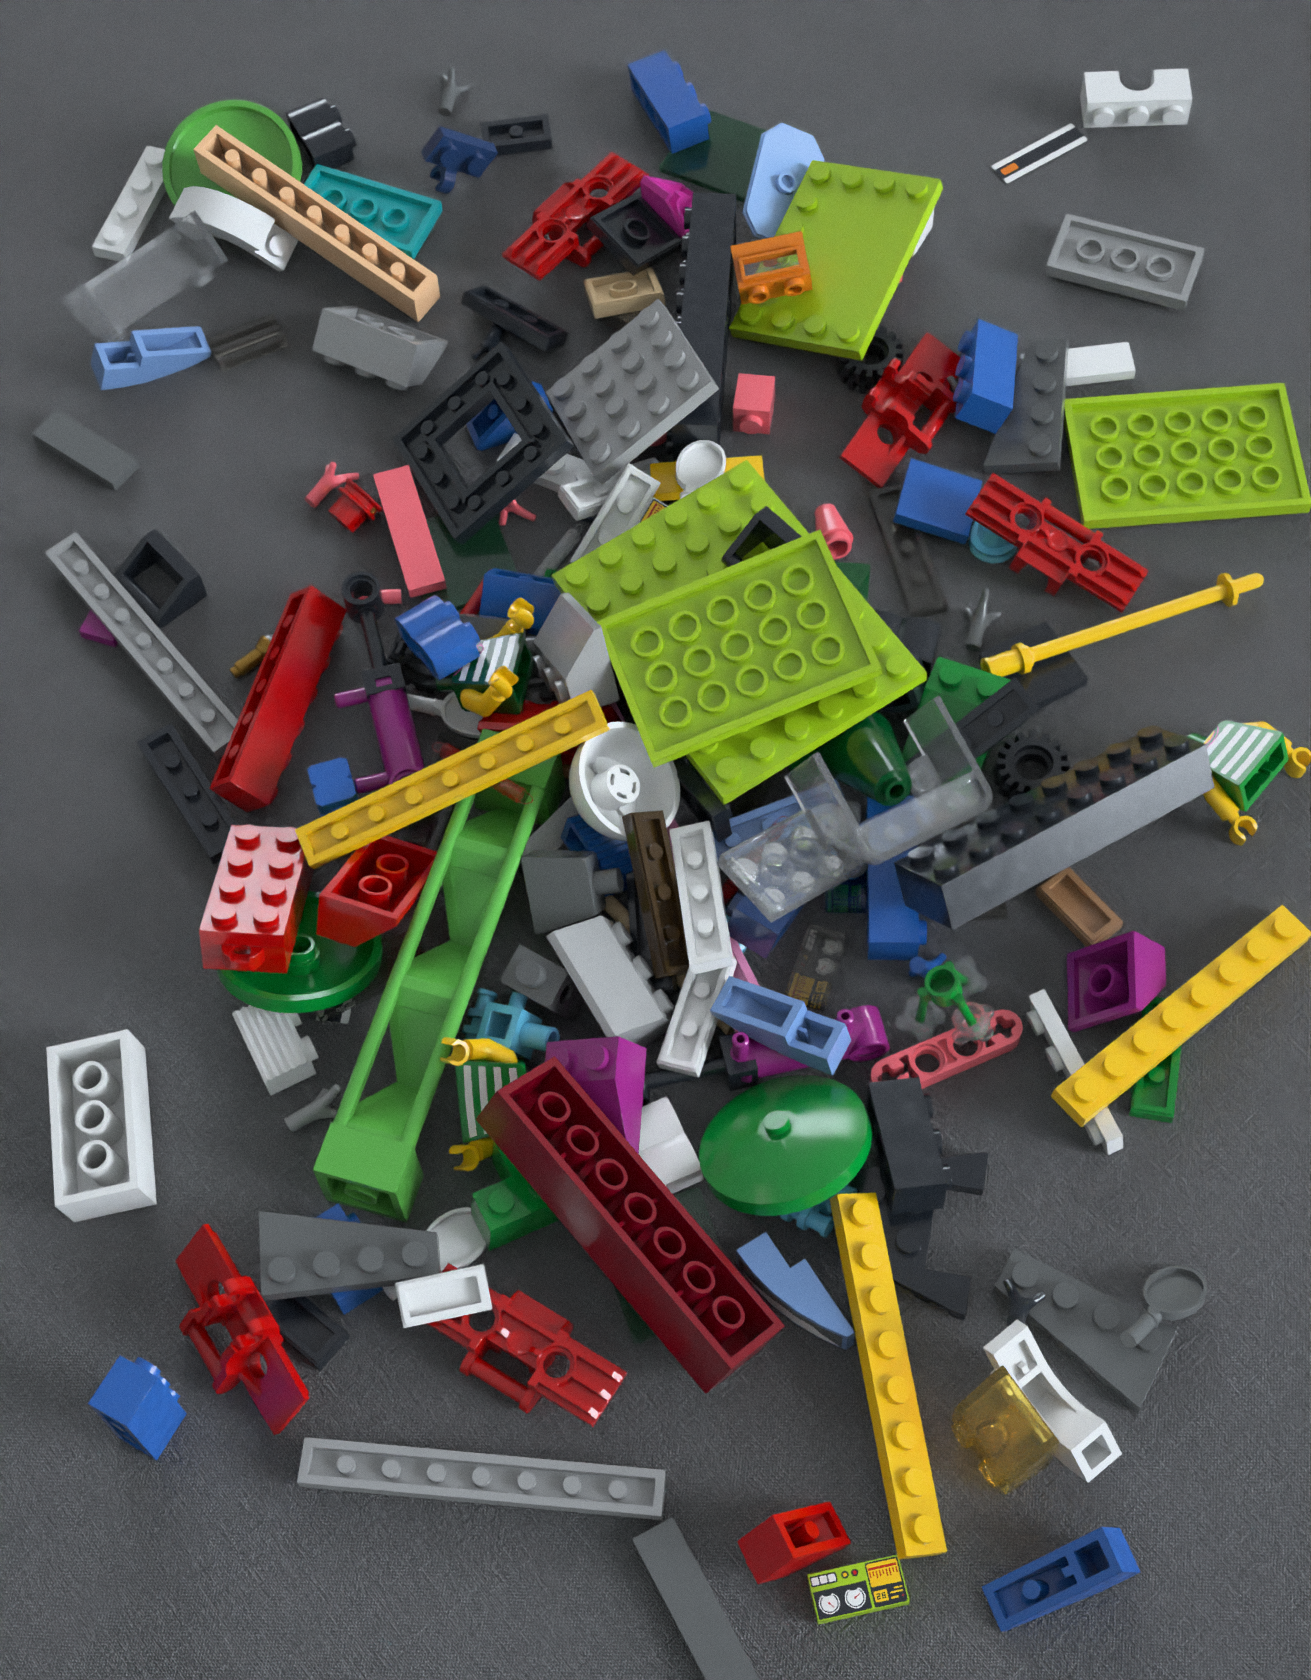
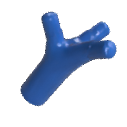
(921, 967)

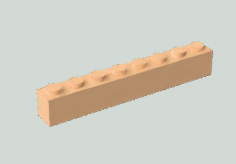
(318, 223)

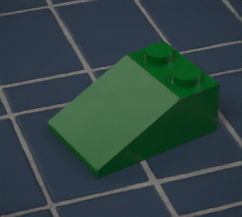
(961, 691)

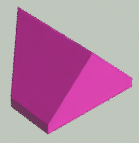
(667, 200)

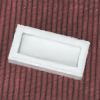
(443, 1296)

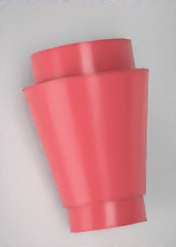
(834, 530)

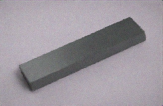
(692, 1604)

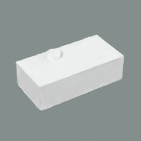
(100, 1126)

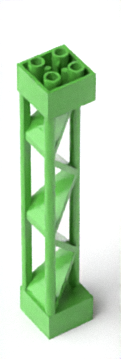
(371, 1144)

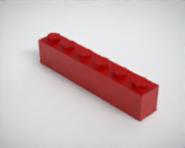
(279, 700)

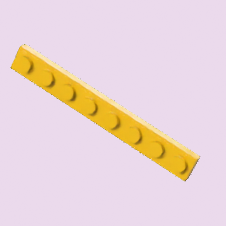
(452, 779)
(1180, 1016)
(887, 1377)

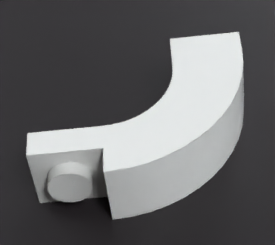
(237, 223)
(1084, 1437)

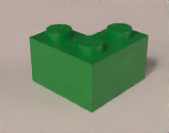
(508, 1207)

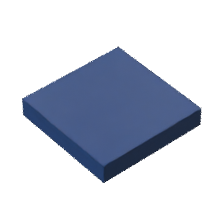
(936, 501)

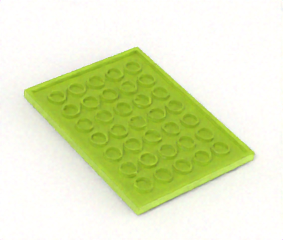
(688, 544)

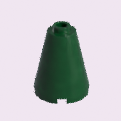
(869, 761)

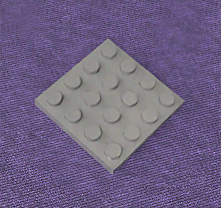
(631, 391)

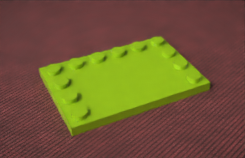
(857, 244)
(1185, 456)
(738, 648)

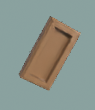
(1078, 907)

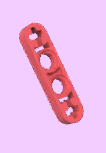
(949, 1060)

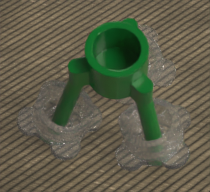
(945, 987)

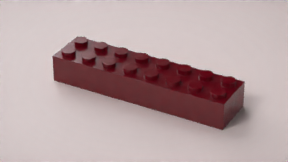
(629, 1223)

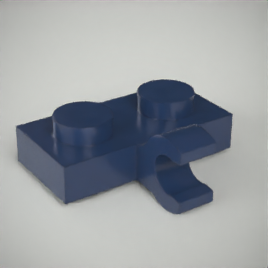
(456, 153)

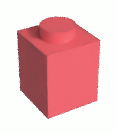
(753, 403)

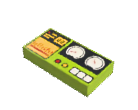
(858, 1589)

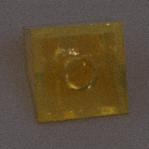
(1004, 1432)

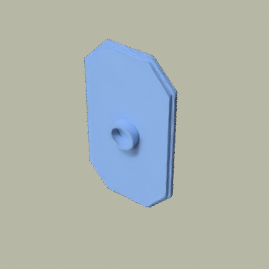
(776, 175)

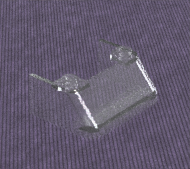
(146, 279)
(944, 786)

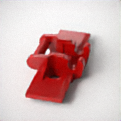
(566, 212)
(893, 407)
(1052, 549)
(250, 1325)
(535, 1338)

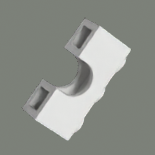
(1111, 104)

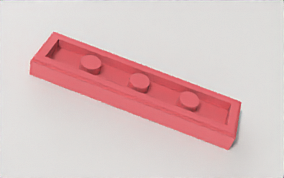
(409, 531)

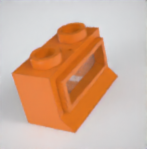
(771, 268)

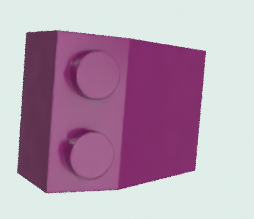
(611, 1075)

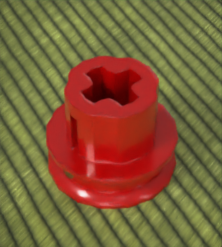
(354, 506)

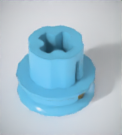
(989, 546)

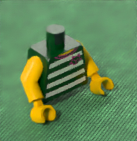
(502, 672)

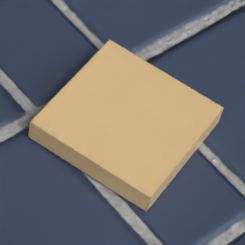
(622, 293)

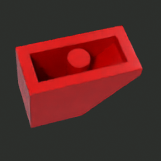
(792, 1541)

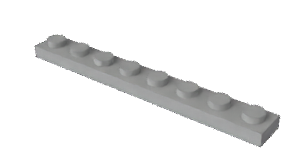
(144, 643)
(482, 1478)

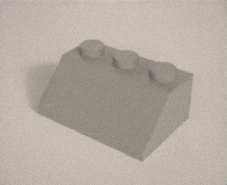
(377, 346)
(574, 654)
(613, 979)

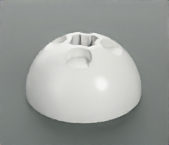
(616, 778)

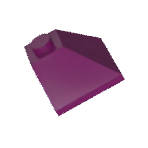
(1113, 979)

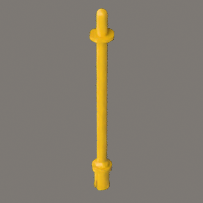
(1022, 658)

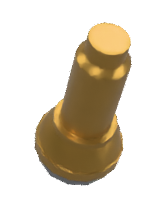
(253, 658)

